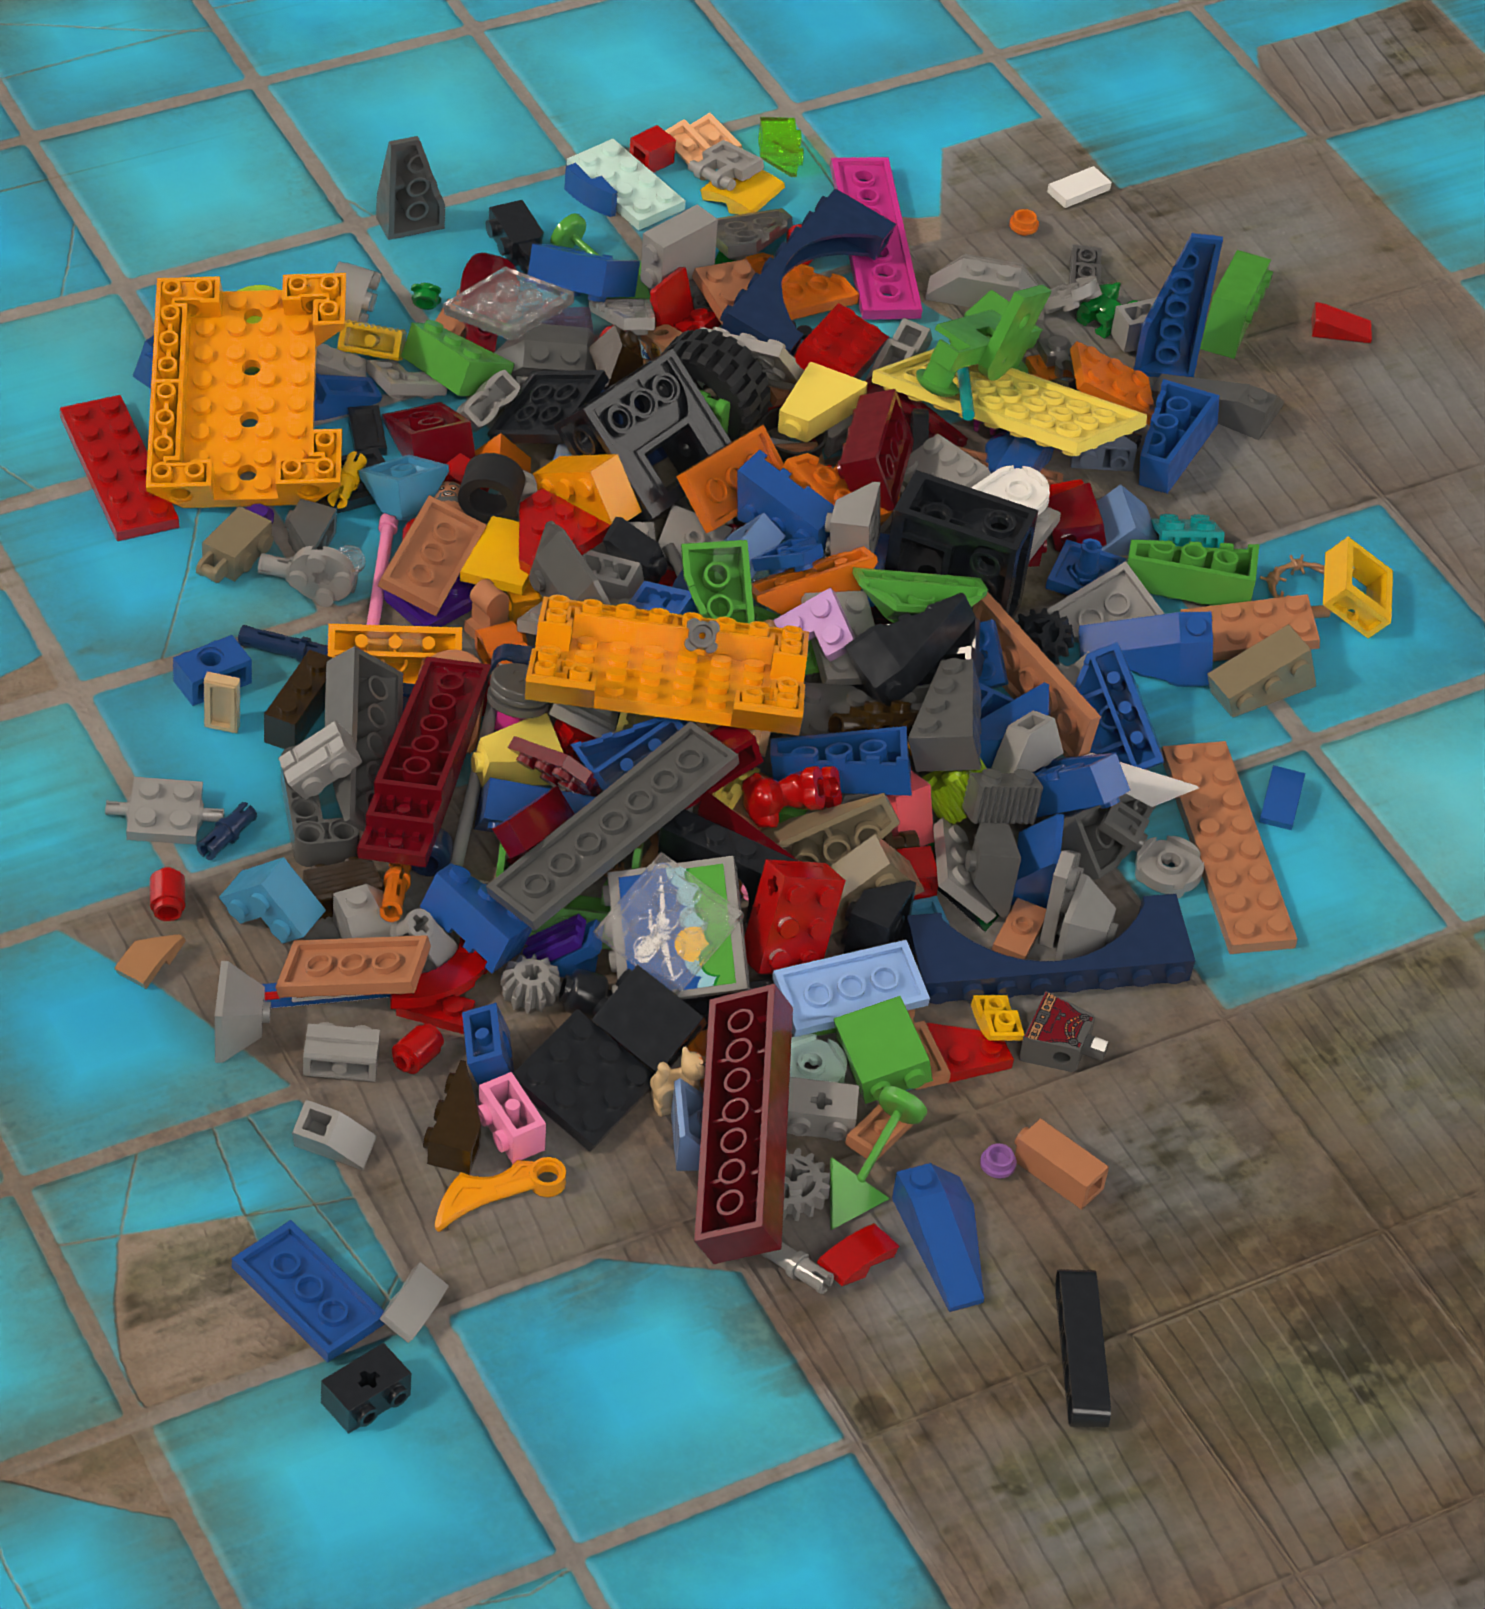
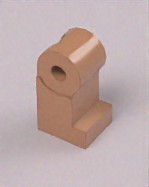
(488, 607)

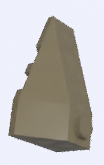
(835, 831)

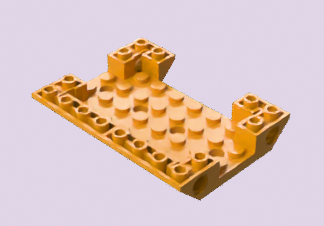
(205, 396)
(640, 666)

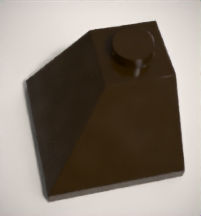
(616, 354)

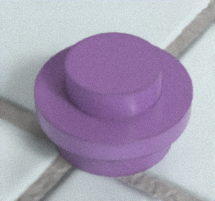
(998, 1161)

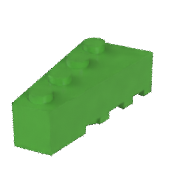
(1194, 571)

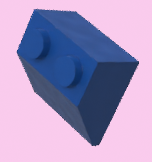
(1039, 855)

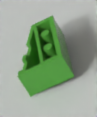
(451, 358)

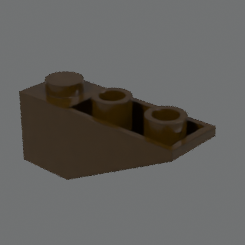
(457, 1129)

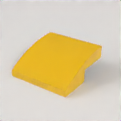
(747, 195)

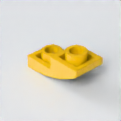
(996, 1018)

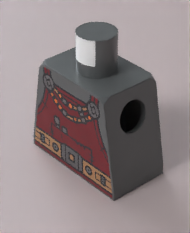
(1061, 1035)

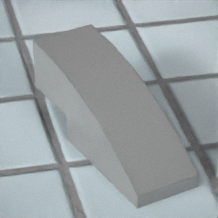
(907, 342)

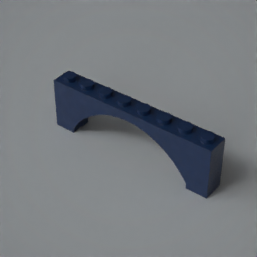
(835, 228)
(1147, 953)

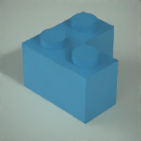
(276, 896)

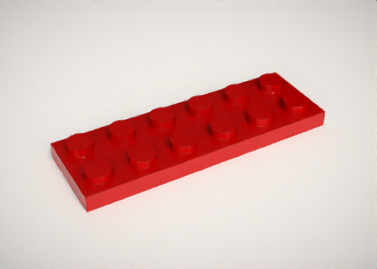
(117, 467)

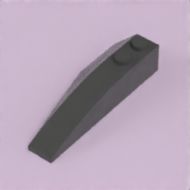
(368, 704)

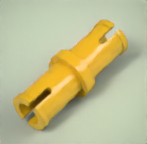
(349, 480)

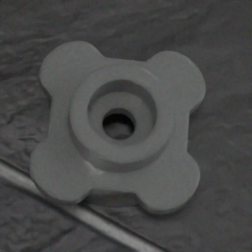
(696, 627)

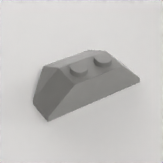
(973, 276)

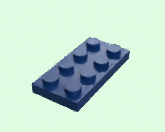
(308, 1290)

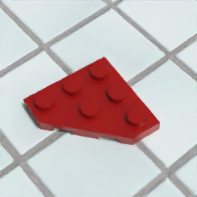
(543, 506)

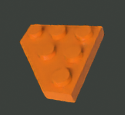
(809, 292)
(821, 478)

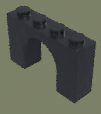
(696, 838)

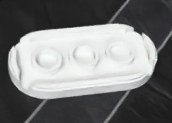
(1018, 485)

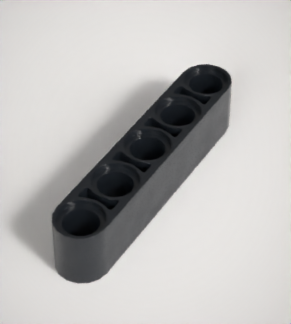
(1082, 1348)

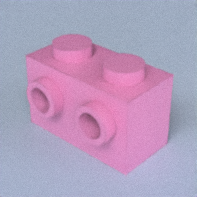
(511, 1118)

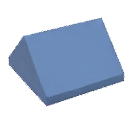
(1124, 520)
(686, 1125)

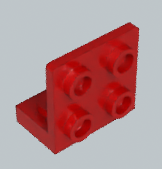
(675, 307)

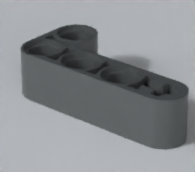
(311, 836)

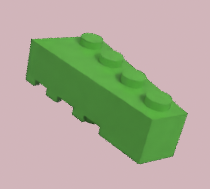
(1236, 303)

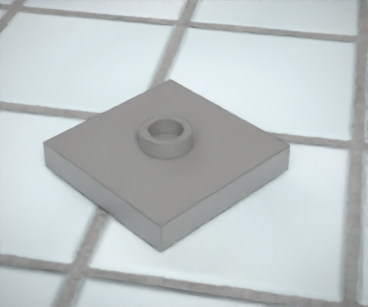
(684, 527)

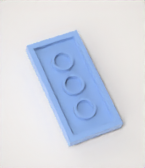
(849, 983)

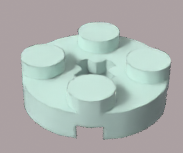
(826, 1055)

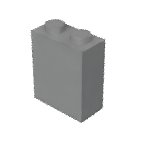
(679, 242)

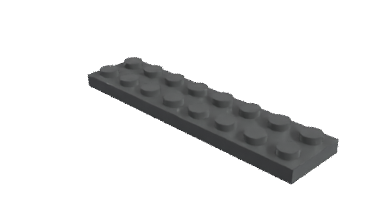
(612, 825)

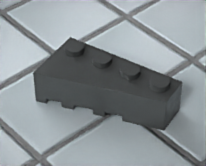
(949, 720)

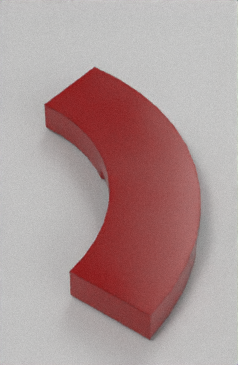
(449, 979)

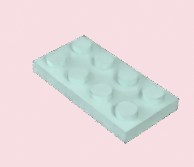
(641, 194)

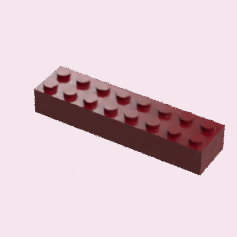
(744, 1125)

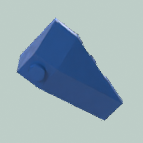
(1160, 646)
(943, 1230)

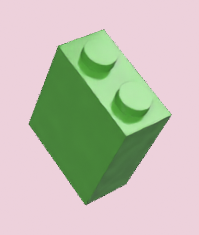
(883, 1048)

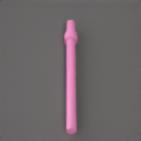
(387, 527)

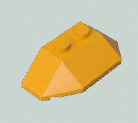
(397, 646)

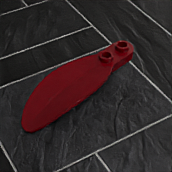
(477, 269)

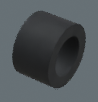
(492, 472)

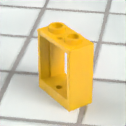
(1371, 609)

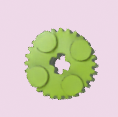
(949, 791)

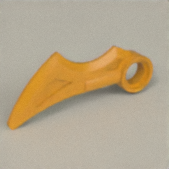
(471, 1191)

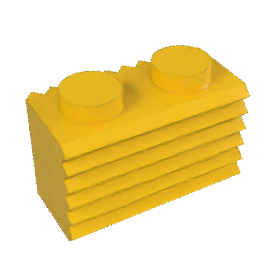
(372, 340)

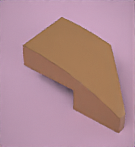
(147, 956)

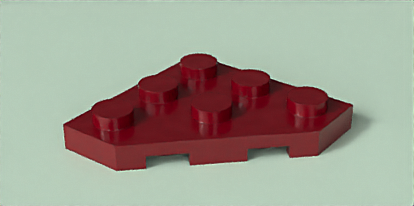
(555, 767)

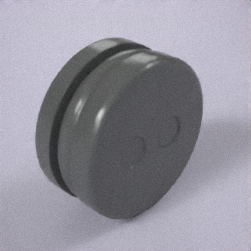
(508, 692)

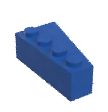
(1176, 433)
(1081, 783)

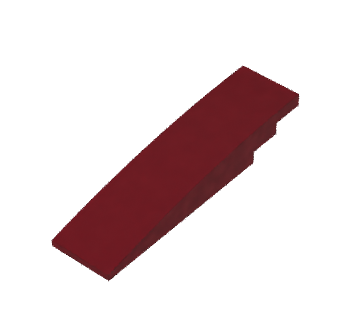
(423, 762)

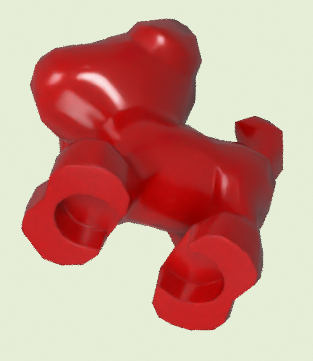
(802, 790)

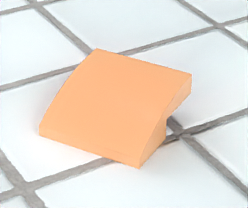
(699, 136)

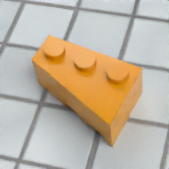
(592, 484)

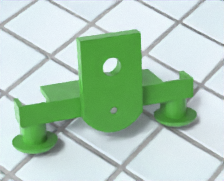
(1009, 341)

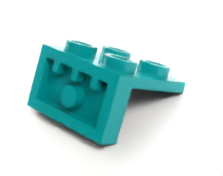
(1182, 531)

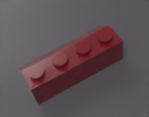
(877, 446)

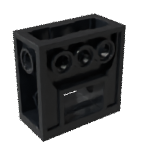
(672, 418)
(965, 528)

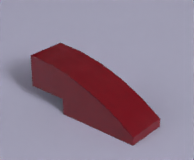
(533, 822)

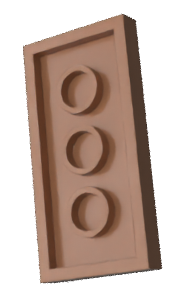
(431, 555)
(1247, 623)
(353, 966)

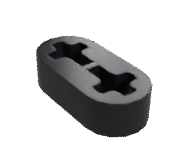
(919, 427)

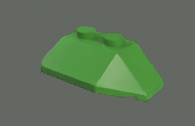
(911, 592)

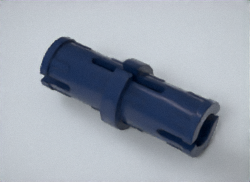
(226, 831)

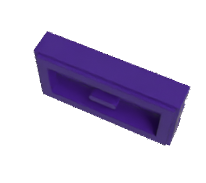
(557, 939)

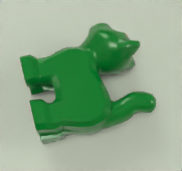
(1101, 309)

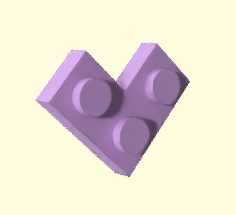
(824, 620)

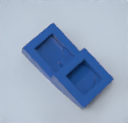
(592, 193)
(1282, 797)

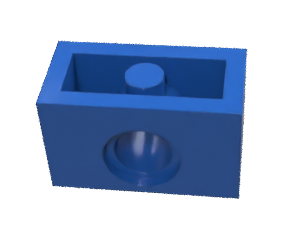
(218, 657)
(487, 1043)

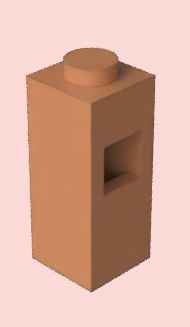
(1060, 1163)

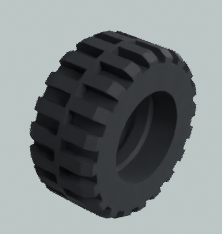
(729, 373)

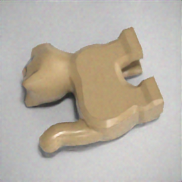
(662, 1082)

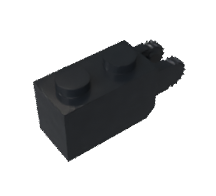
(514, 232)

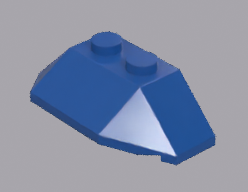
(1124, 721)
(995, 724)

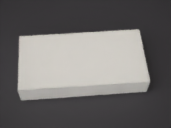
(1079, 187)

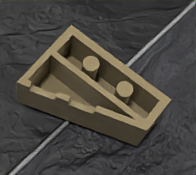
(1264, 673)
(868, 867)

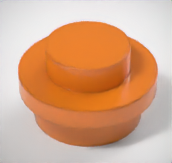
(1024, 222)

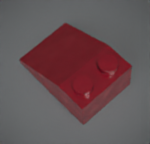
(431, 432)

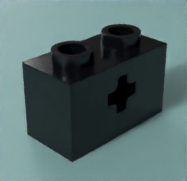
(366, 1388)

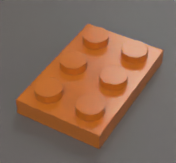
(1111, 380)

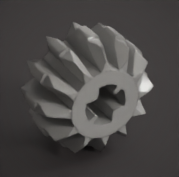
(530, 983)

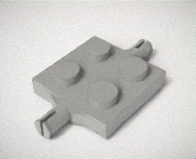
(164, 810)

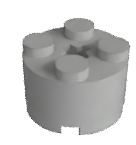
(359, 289)

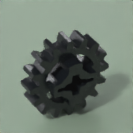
(1048, 632)

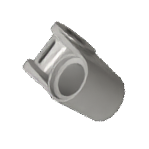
(442, 945)

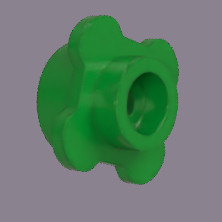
(426, 295)

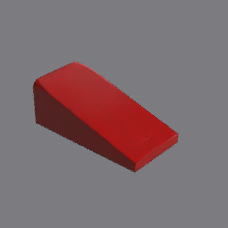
(1339, 325)

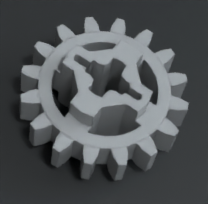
(805, 1185)

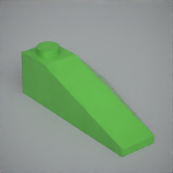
(719, 579)

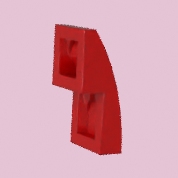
(857, 1253)

